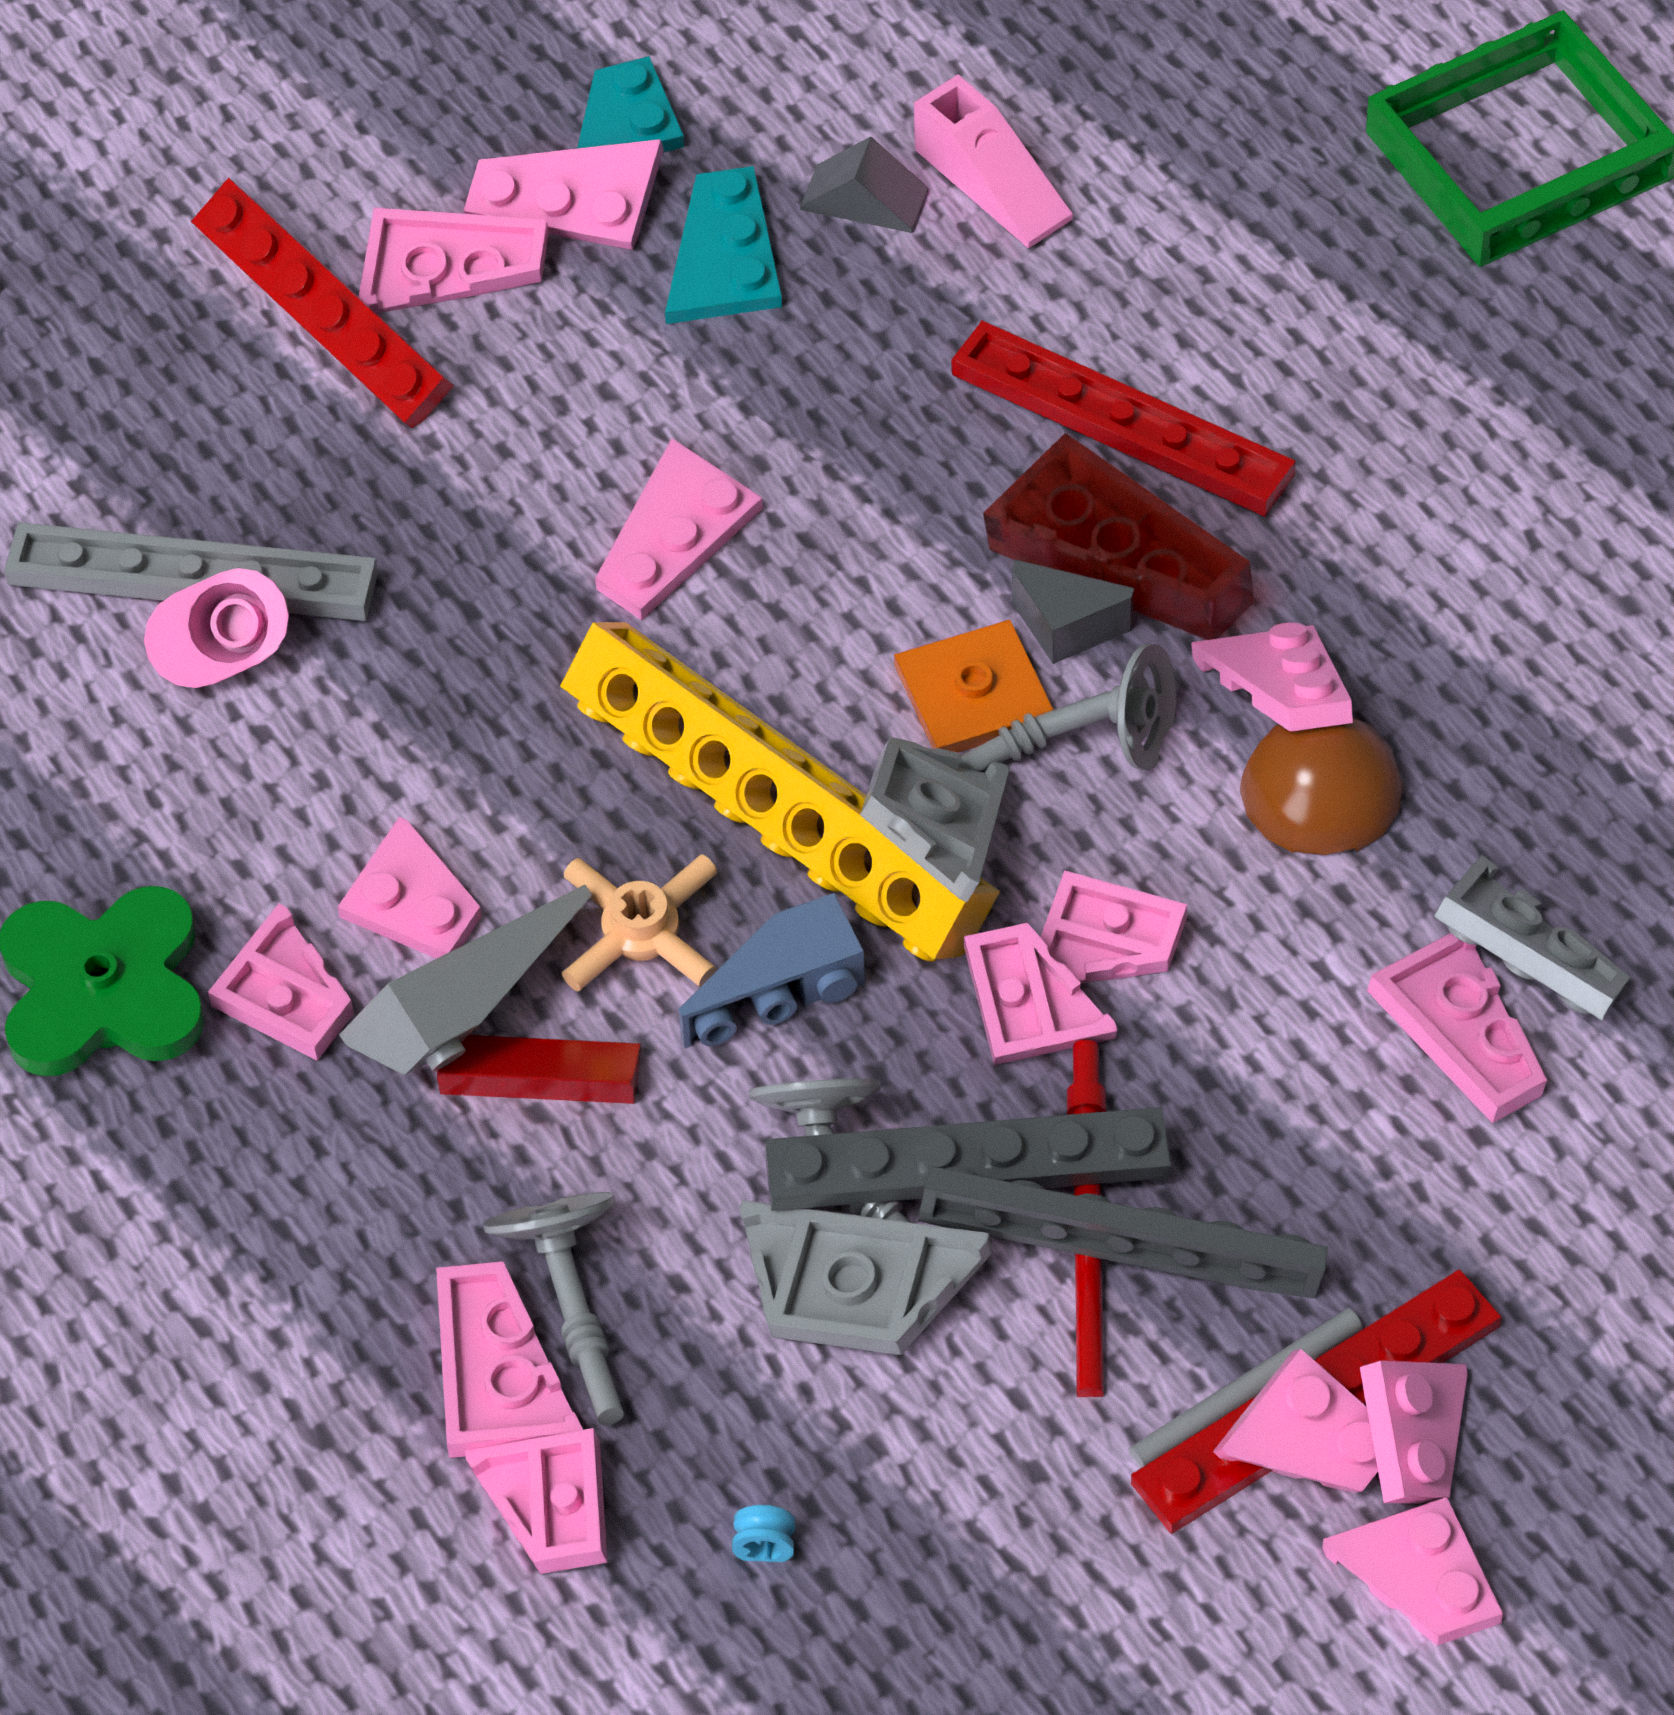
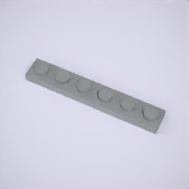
(164, 565)

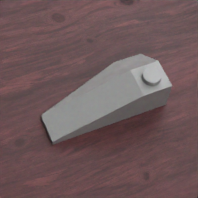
(442, 1002)

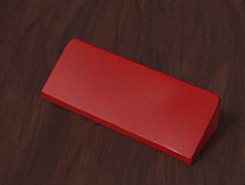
(544, 1069)

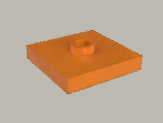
(971, 686)

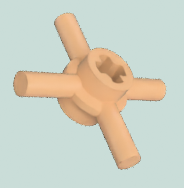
(640, 922)

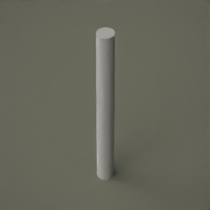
(1242, 1389)

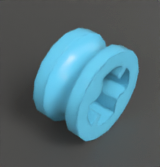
(763, 1534)

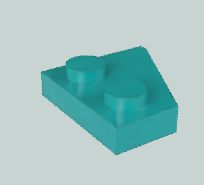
(629, 107)

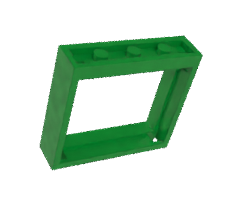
(1555, 204)

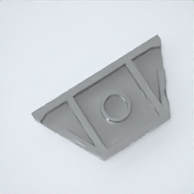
(936, 810)
(855, 1275)

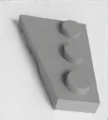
(1513, 929)

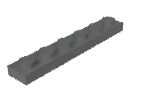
(1035, 1149)
(1122, 1233)

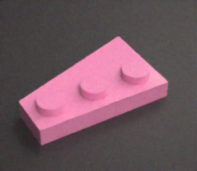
(581, 192)
(673, 529)
(1284, 674)
(1459, 1021)

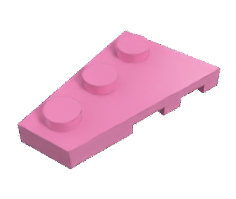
(448, 256)
(493, 1363)

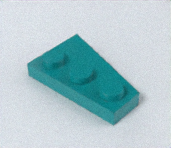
(723, 251)

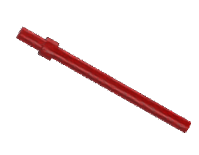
(1087, 1097)

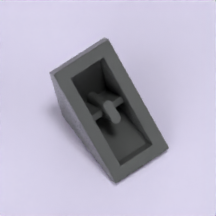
(866, 188)
(1070, 609)

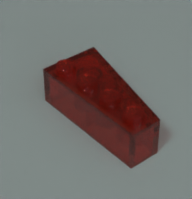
(1101, 524)

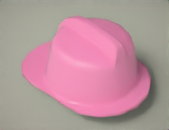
(216, 628)

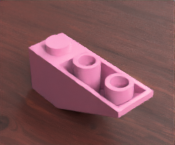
(987, 161)

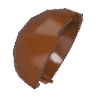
(1322, 787)

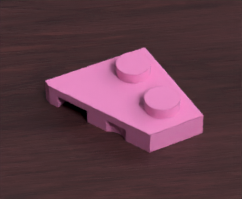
(283, 988)
(1305, 1428)
(1422, 1569)

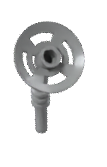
(1126, 705)
(816, 1112)
(553, 1232)

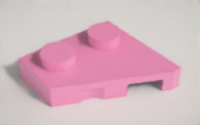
(411, 896)
(1111, 929)
(1028, 997)
(1414, 1426)
(549, 1496)

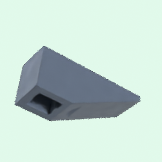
(801, 945)

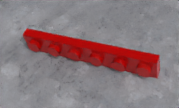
(322, 304)
(1123, 418)
(1424, 1329)

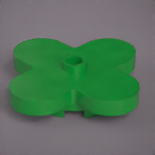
(100, 981)

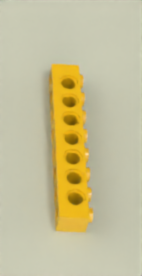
(603, 682)

